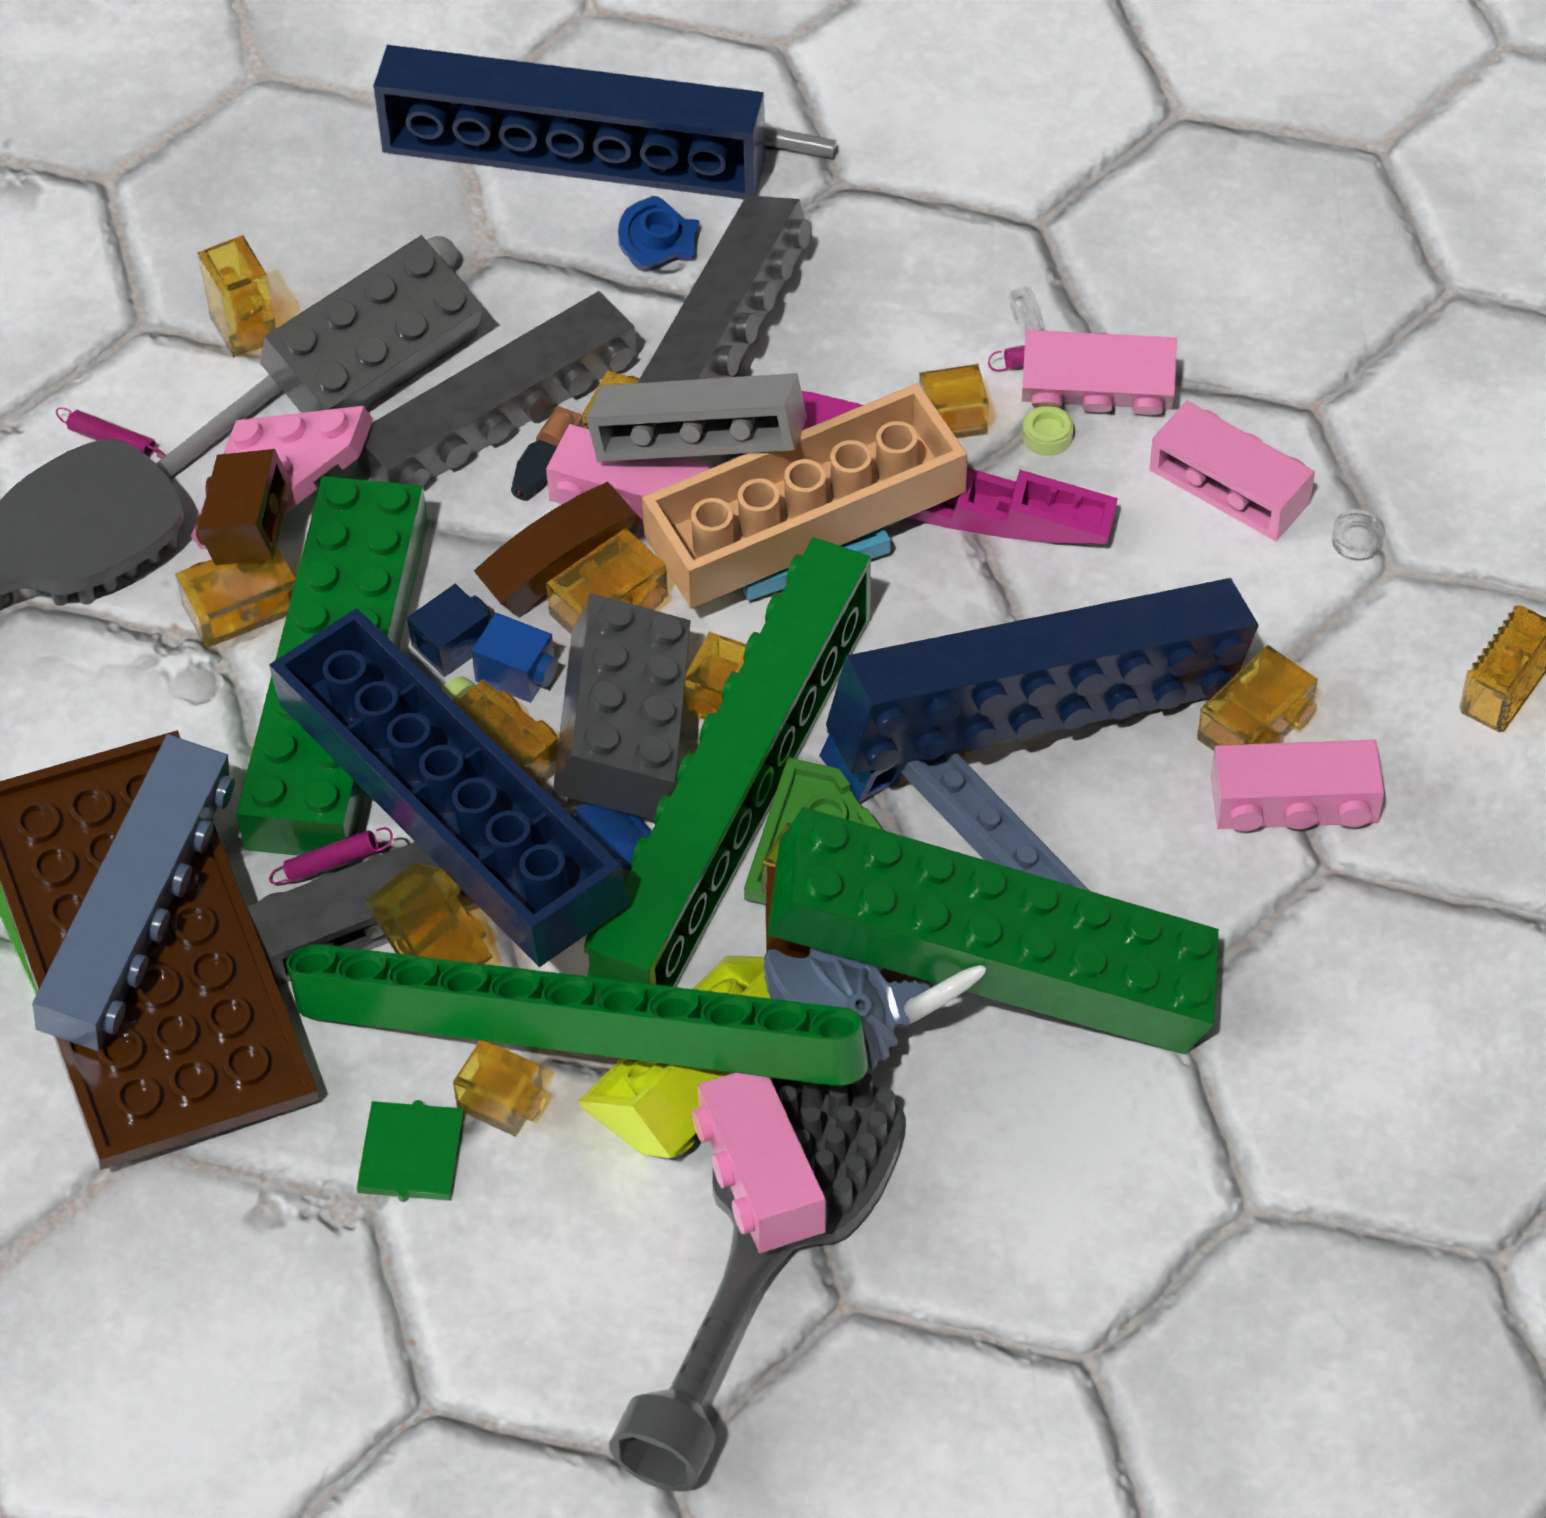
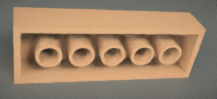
(834, 486)

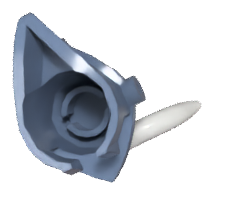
(860, 987)

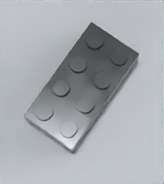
(372, 332)
(622, 707)

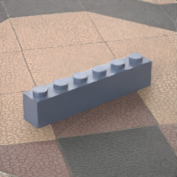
(132, 894)

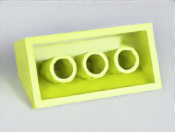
(654, 1101)

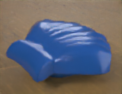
(655, 233)
(612, 830)

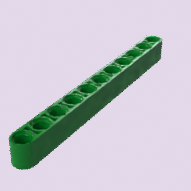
(580, 1014)

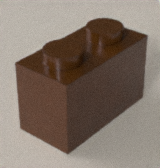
(244, 507)

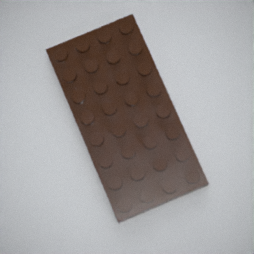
(207, 1025)

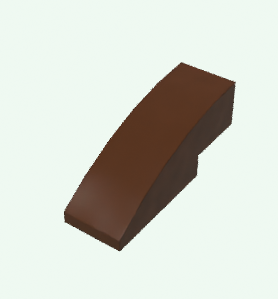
(552, 544)

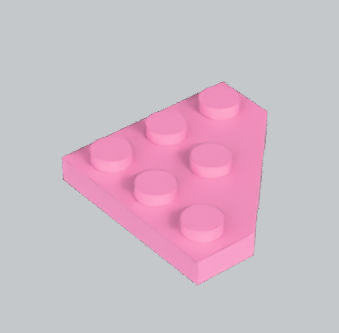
(305, 444)

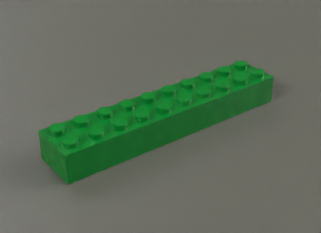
(736, 769)

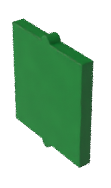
(410, 1150)

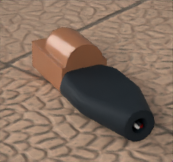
(532, 465)

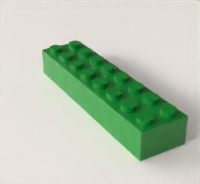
(356, 555)
(1039, 938)

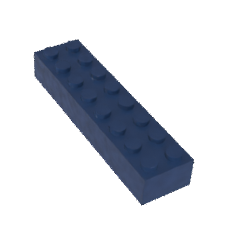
(570, 122)
(1038, 675)
(450, 787)

